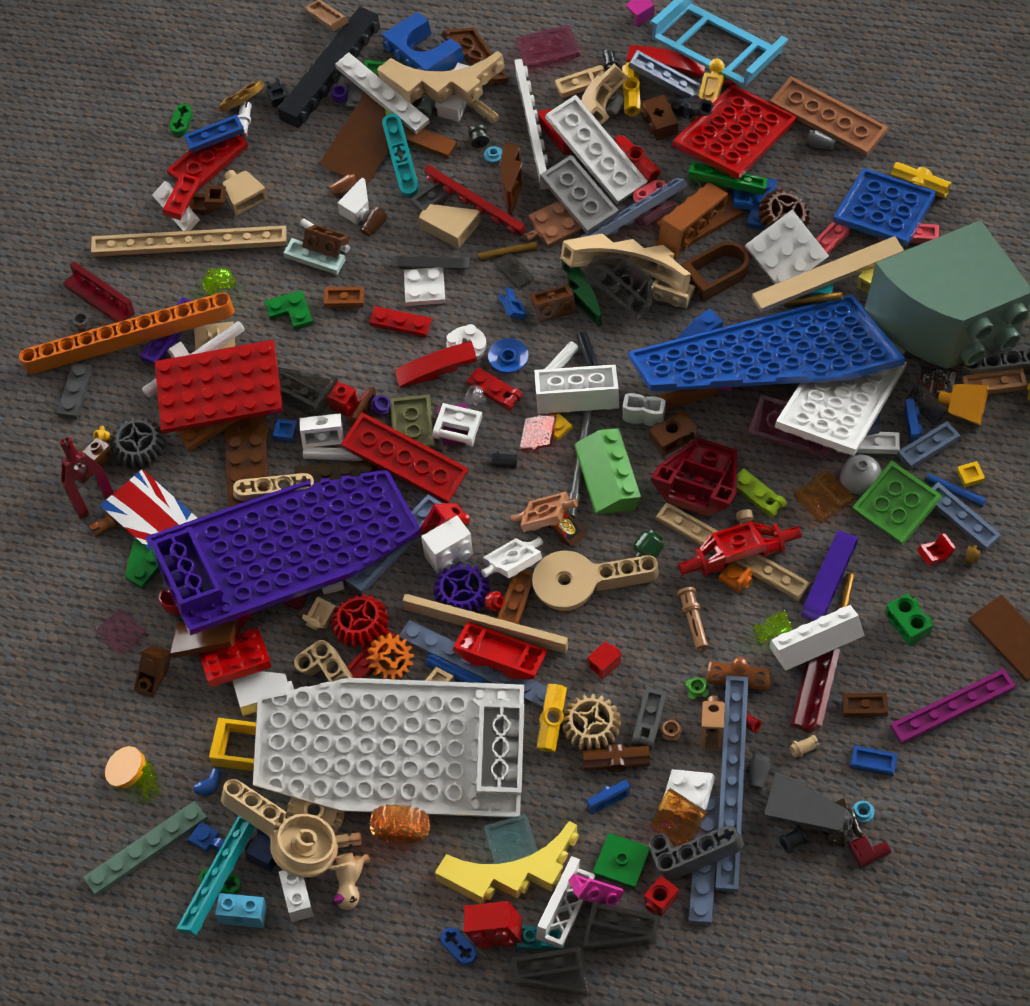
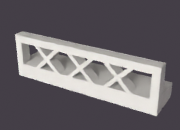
(555, 906)

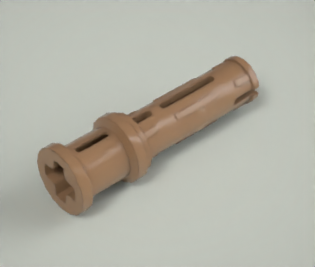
(691, 610)

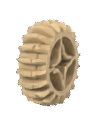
(606, 730)

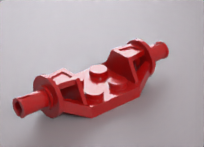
(737, 544)

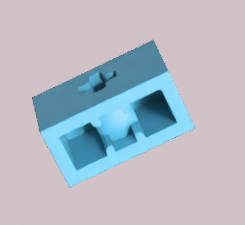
(241, 910)

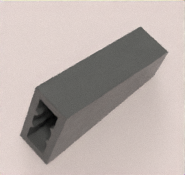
(798, 805)

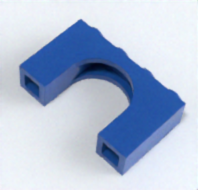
(411, 31)

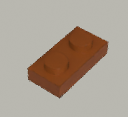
(343, 297)

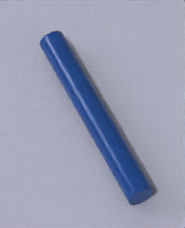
(956, 490)

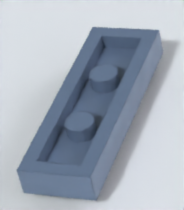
(928, 445)

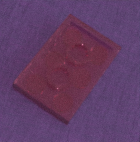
(547, 47)

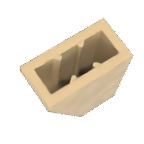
(449, 223)

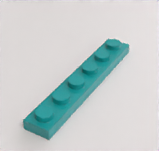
(216, 877)

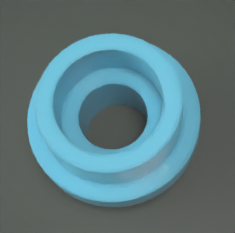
(493, 159)
(863, 805)

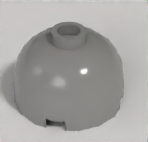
(859, 473)

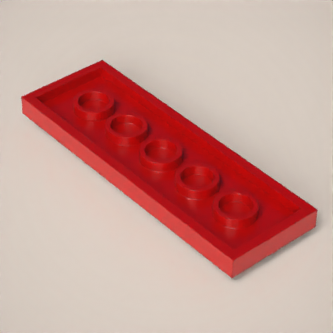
(404, 458)

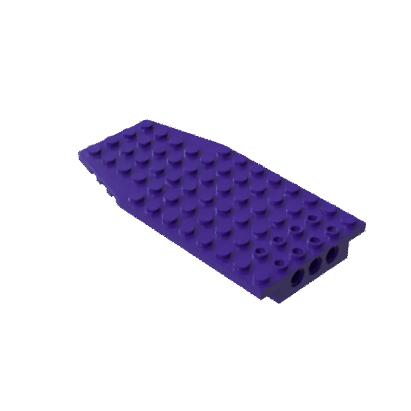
(280, 546)

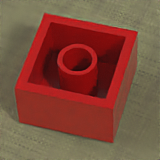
(493, 924)

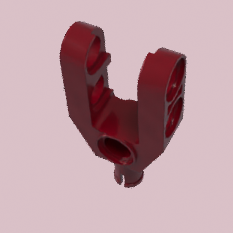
(69, 475)

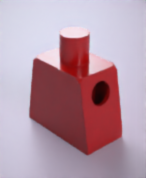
(442, 513)

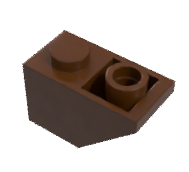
(152, 670)

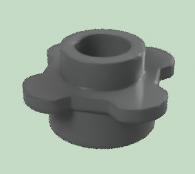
(77, 318)

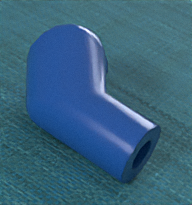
(210, 785)

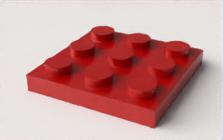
(234, 662)

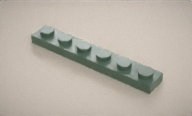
(145, 848)

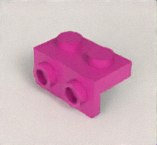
(595, 891)

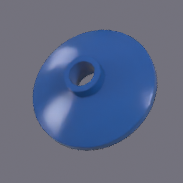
(505, 349)

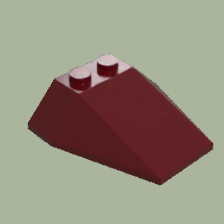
(699, 477)

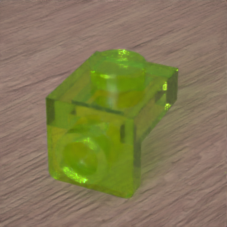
(218, 278)

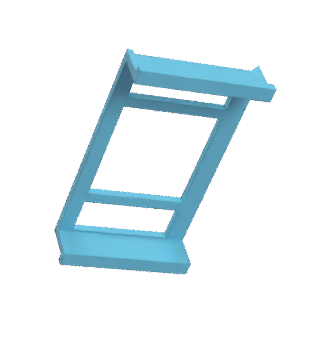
(678, 8)

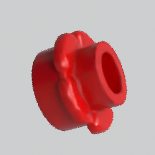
(494, 601)

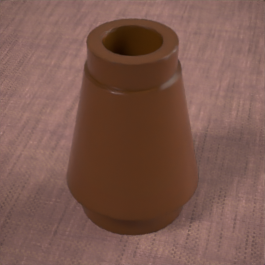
(374, 220)

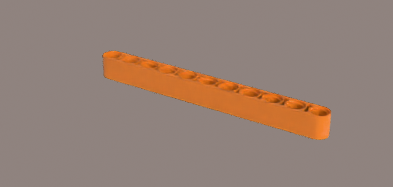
(126, 333)

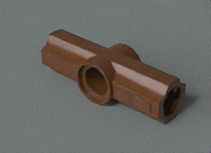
(616, 758)

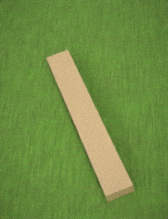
(825, 274)
(761, 567)
(461, 617)

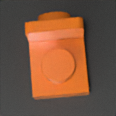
(736, 577)

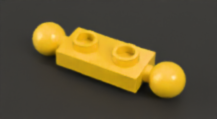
(712, 82)

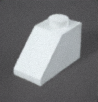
(355, 203)

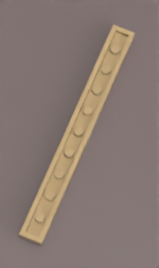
(189, 241)

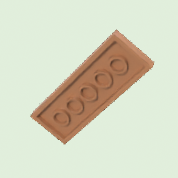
(830, 116)

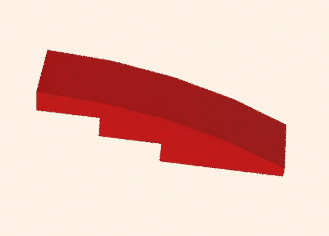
(669, 58)
(435, 363)

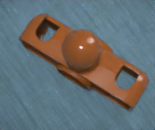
(740, 668)

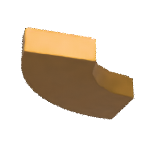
(241, 96)

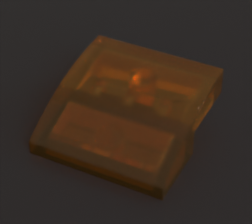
(824, 496)

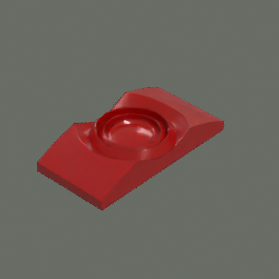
(499, 651)

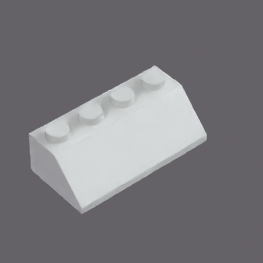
(576, 389)
(817, 637)

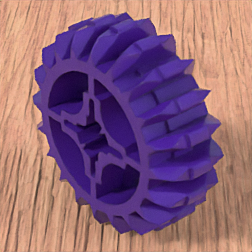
(458, 579)

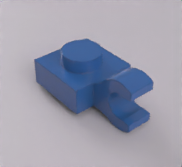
(513, 307)
(206, 838)

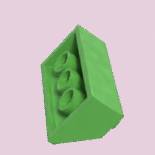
(607, 472)

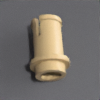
(799, 748)

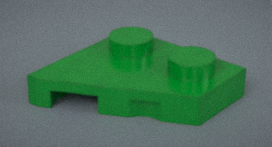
(141, 565)

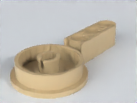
(585, 576)
(285, 834)

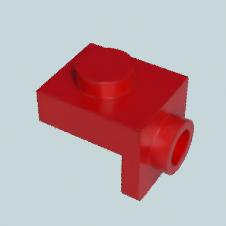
(937, 551)

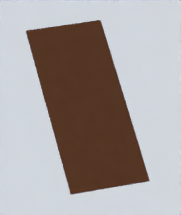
(361, 141)

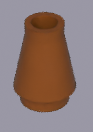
(343, 185)

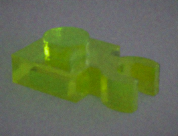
(776, 625)
(147, 779)

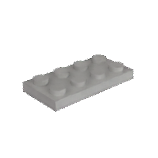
(579, 194)

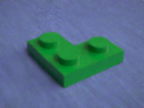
(292, 305)

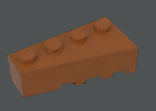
(691, 218)

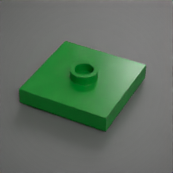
(621, 861)

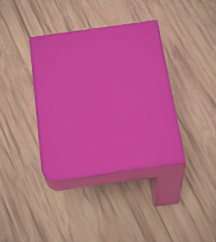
(642, 10)

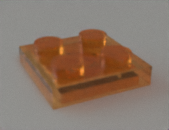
(678, 818)

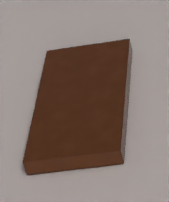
(1006, 632)

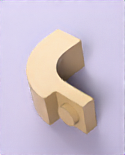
(600, 90)

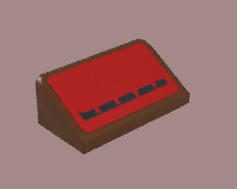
(363, 405)

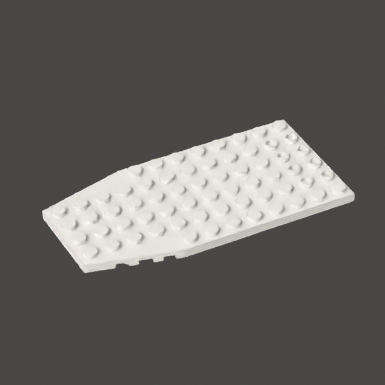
(394, 743)

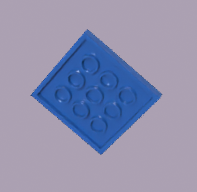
(884, 206)

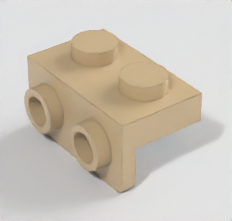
(667, 293)

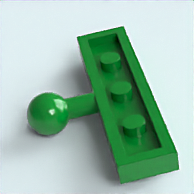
(747, 182)

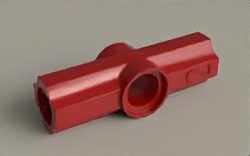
(637, 157)

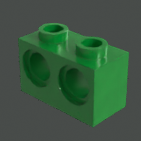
(905, 620)

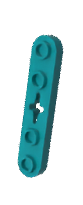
(404, 170)

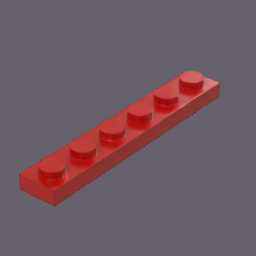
(480, 204)

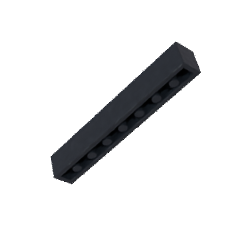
(323, 72)

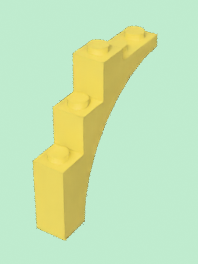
(514, 877)

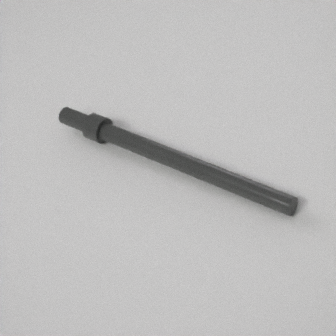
(578, 471)

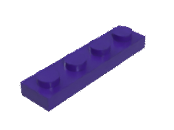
(157, 348)

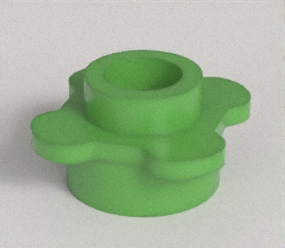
(701, 684)

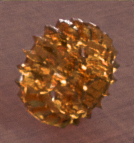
(399, 823)

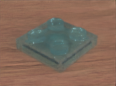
(510, 839)

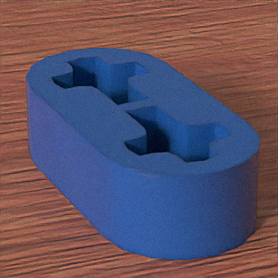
(454, 950)

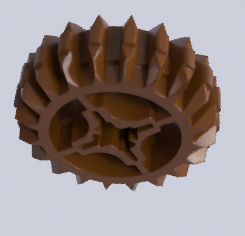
(778, 204)

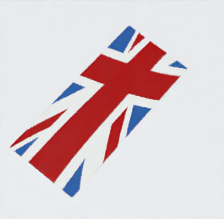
(145, 507)

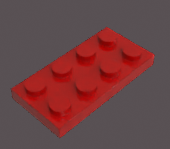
(208, 161)

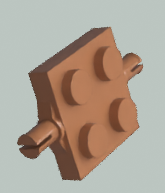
(552, 224)
(544, 512)

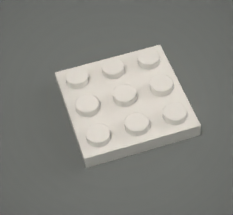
(786, 249)

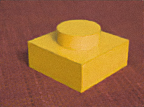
(562, 427)
(970, 474)

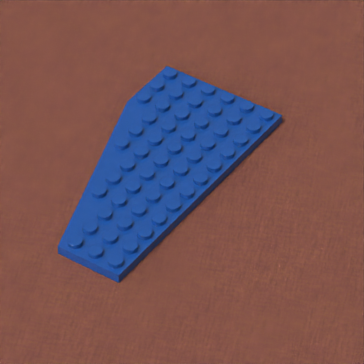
(784, 348)

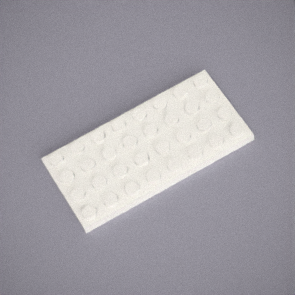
(838, 411)

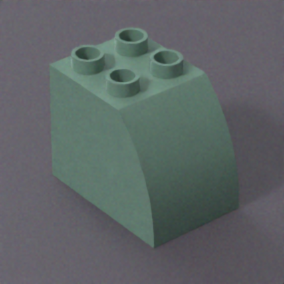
(950, 298)

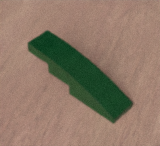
(583, 293)

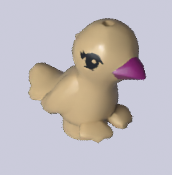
(347, 873)

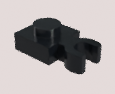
(276, 92)

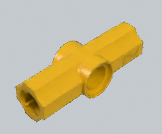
(631, 92)
(921, 177)
(549, 731)

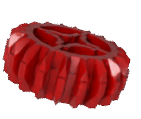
(361, 626)

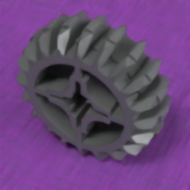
(125, 438)

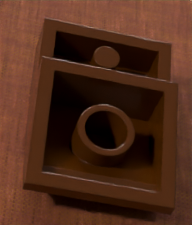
(511, 175)

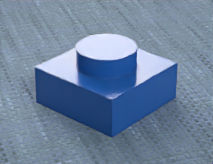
(285, 430)

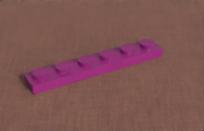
(952, 706)

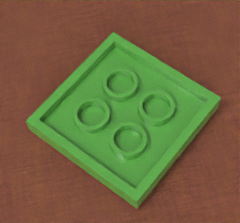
(897, 502)

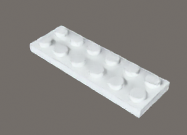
(596, 149)

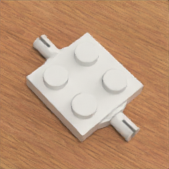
(512, 557)

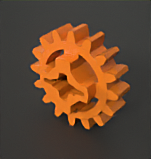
(388, 664)

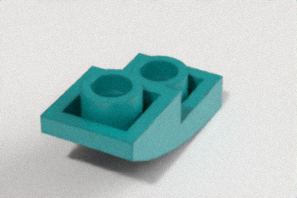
(530, 942)

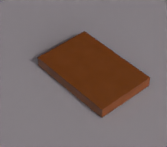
(205, 641)

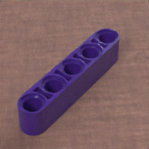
(829, 576)

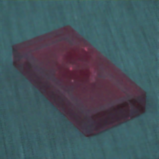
(656, 213)

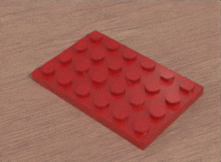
(735, 132)
(218, 386)

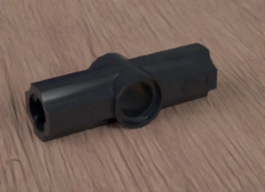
(691, 106)

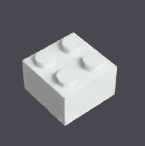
(447, 544)

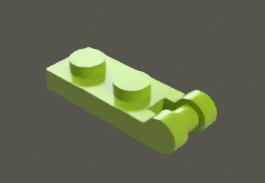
(759, 493)

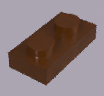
(865, 704)

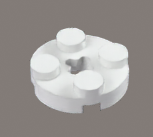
(467, 334)

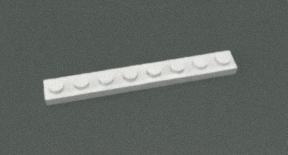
(531, 117)

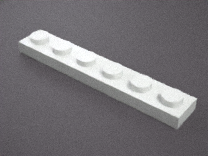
(382, 93)

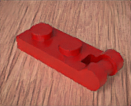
(495, 388)

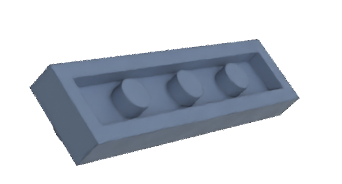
(664, 75)
(966, 519)

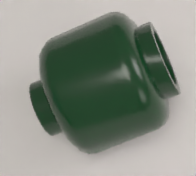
(648, 544)

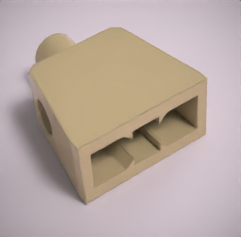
(243, 191)

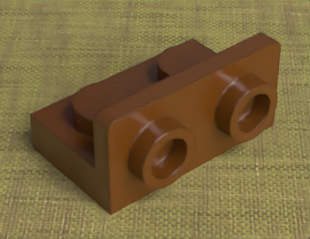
(324, 240)
(553, 302)
(97, 451)

